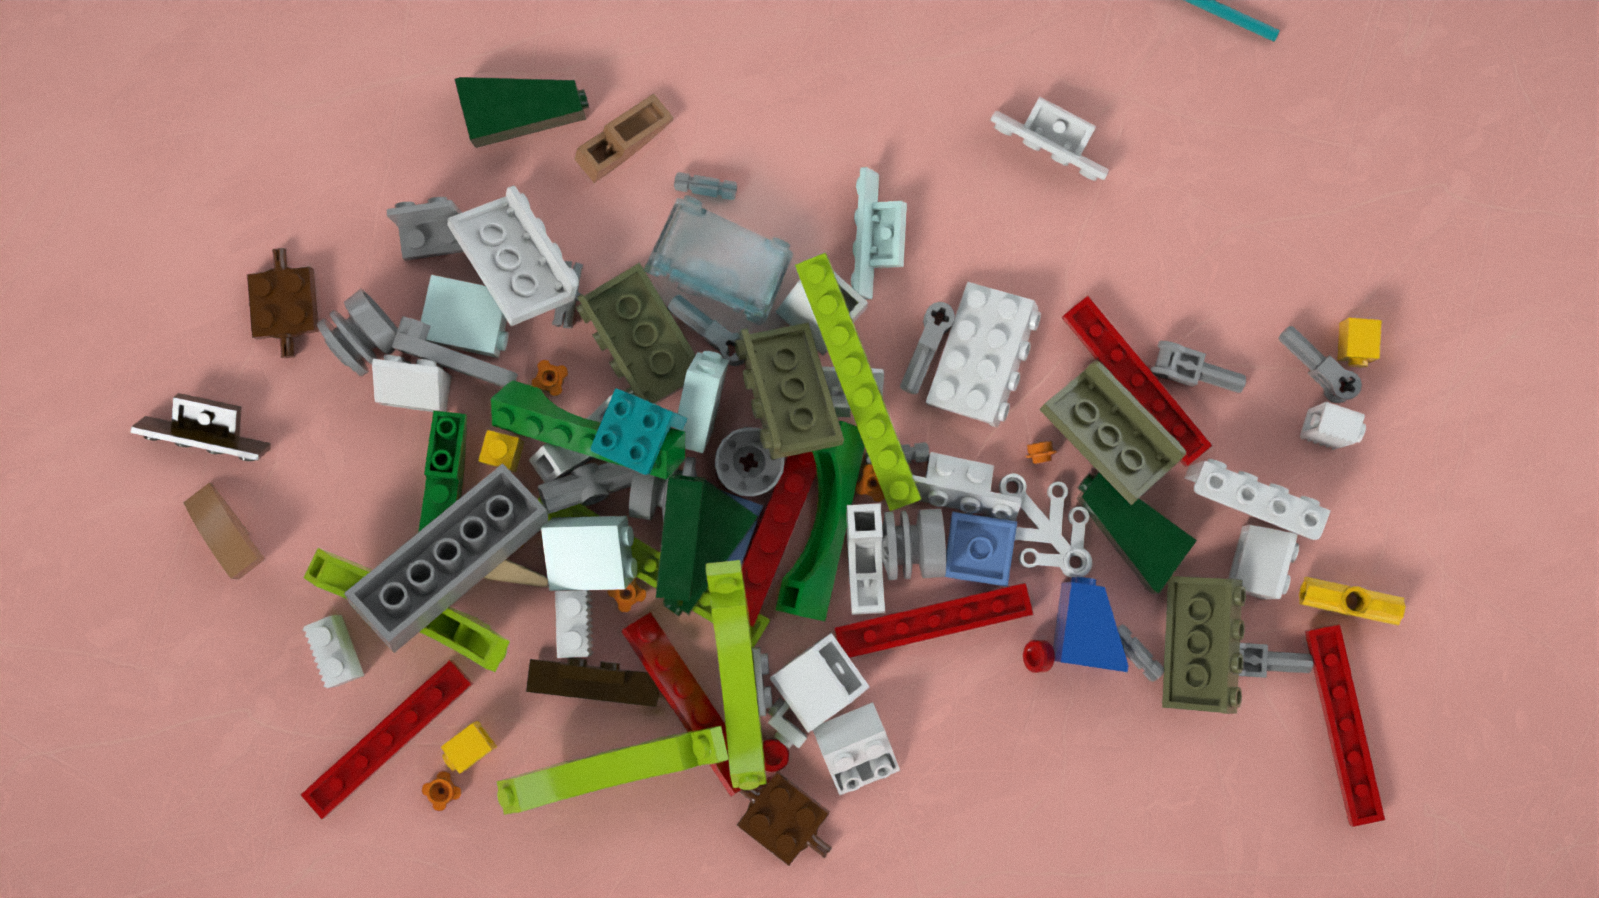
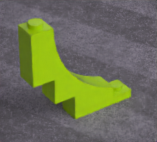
(737, 674)
(611, 768)

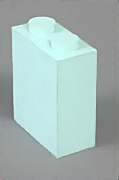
(464, 317)
(702, 398)
(589, 553)

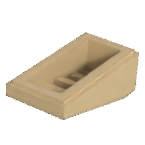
(515, 573)

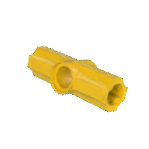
(1370, 604)

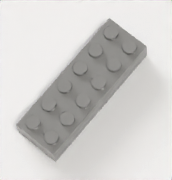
(447, 558)

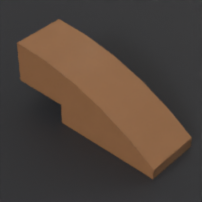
(622, 138)
(223, 532)

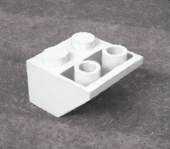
(797, 310)
(409, 385)
(1264, 561)
(819, 682)
(856, 749)

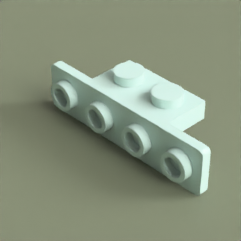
(878, 235)

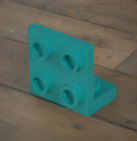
(634, 431)

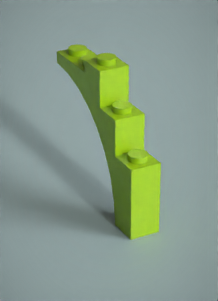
(452, 627)

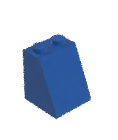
(1087, 627)

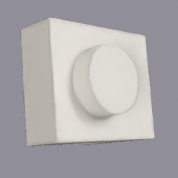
(787, 732)

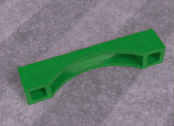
(531, 414)
(810, 582)

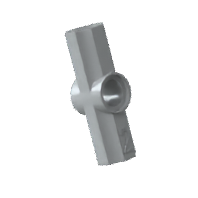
(585, 486)

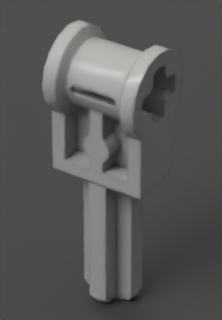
(710, 330)
(927, 346)
(1188, 367)
(1323, 369)
(1260, 660)

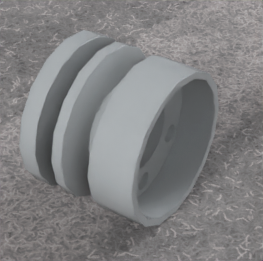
(359, 333)
(731, 472)
(651, 491)
(914, 544)

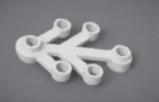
(1050, 530)

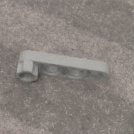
(412, 340)

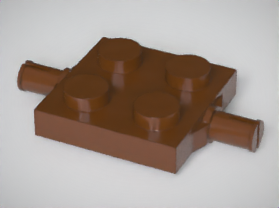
(283, 303)
(784, 819)

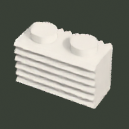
(1333, 426)
(573, 623)
(333, 651)

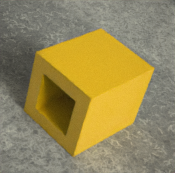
(1359, 341)
(501, 449)
(467, 747)

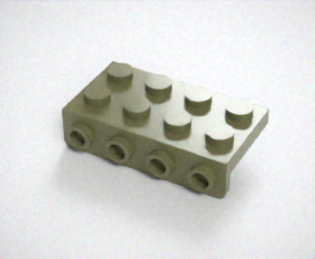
(638, 334)
(788, 390)
(1113, 431)
(1203, 644)

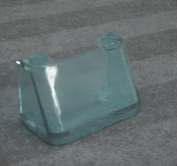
(720, 259)

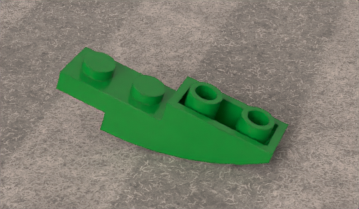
(444, 464)

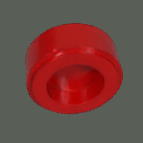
(1038, 656)
(775, 755)

